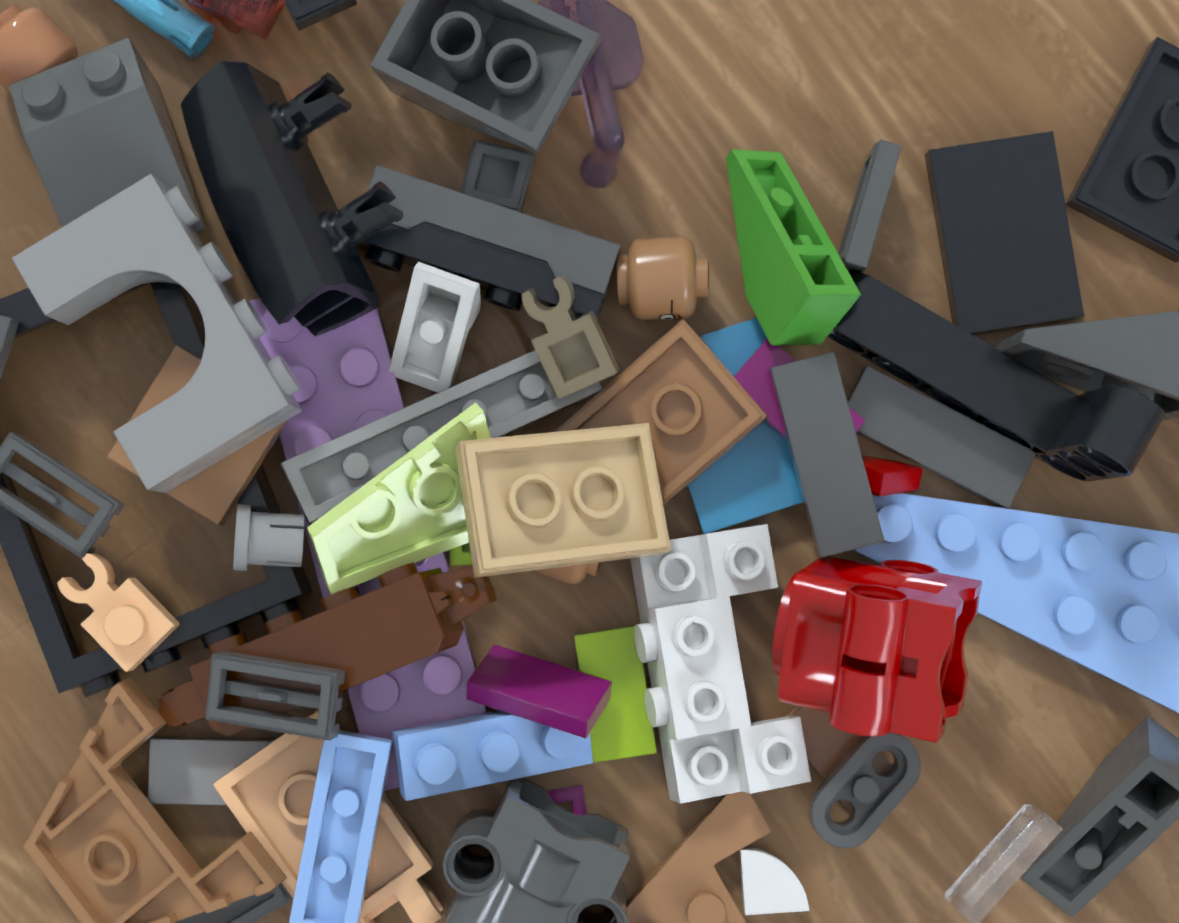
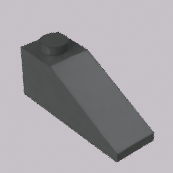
(1111, 819)

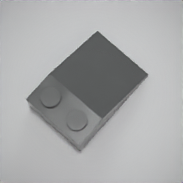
(487, 64)
(98, 129)
(1122, 352)

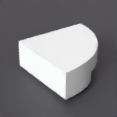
(769, 884)

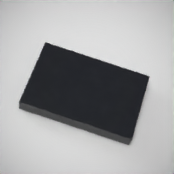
(1135, 165)
(1004, 234)

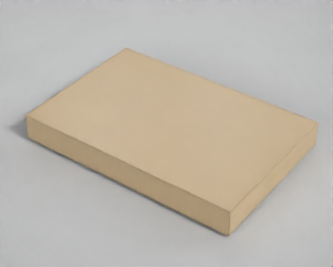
(561, 499)

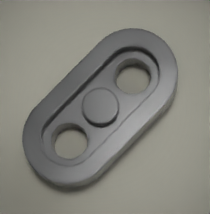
(869, 792)

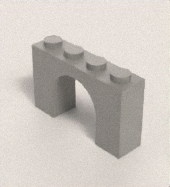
(146, 239)

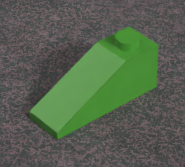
(785, 253)

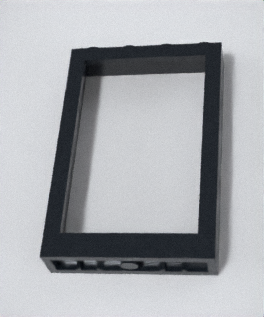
(211, 622)

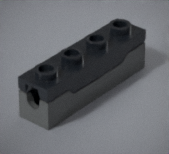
(490, 246)

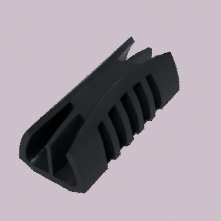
(275, 198)

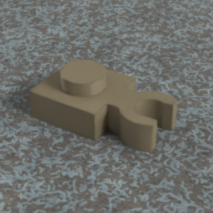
(573, 347)

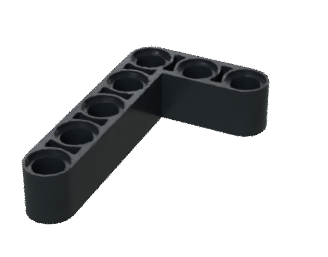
(1079, 435)

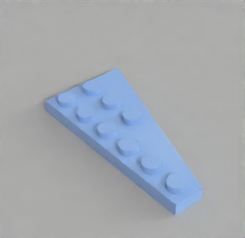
(1062, 582)

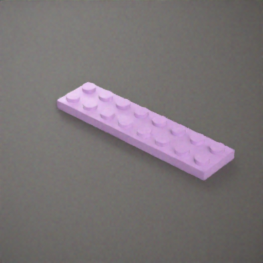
(343, 389)

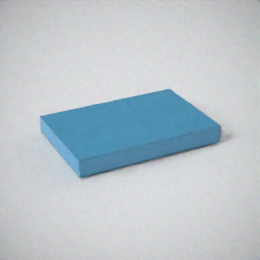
(758, 470)

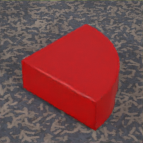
(891, 476)

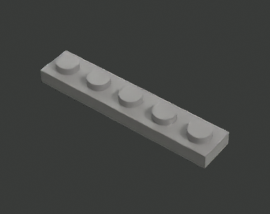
(508, 395)

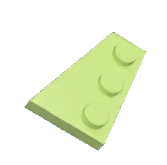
(401, 513)

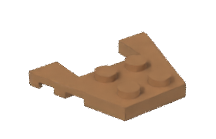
(112, 848)
(687, 883)

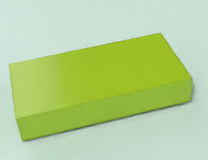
(623, 724)

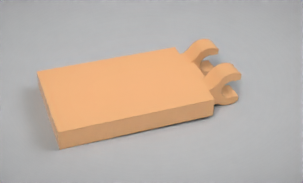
(273, 801)

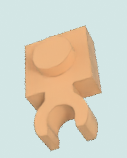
(125, 618)

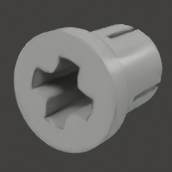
(267, 539)

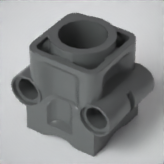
(541, 863)

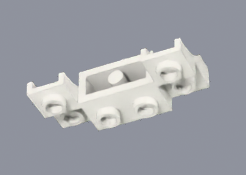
(697, 668)

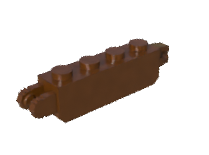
(363, 634)

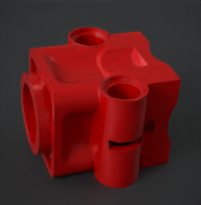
(875, 645)

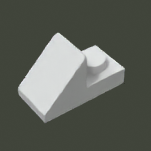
(434, 327)

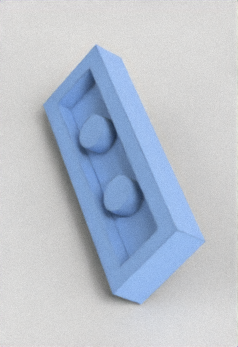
(481, 752)
(341, 829)

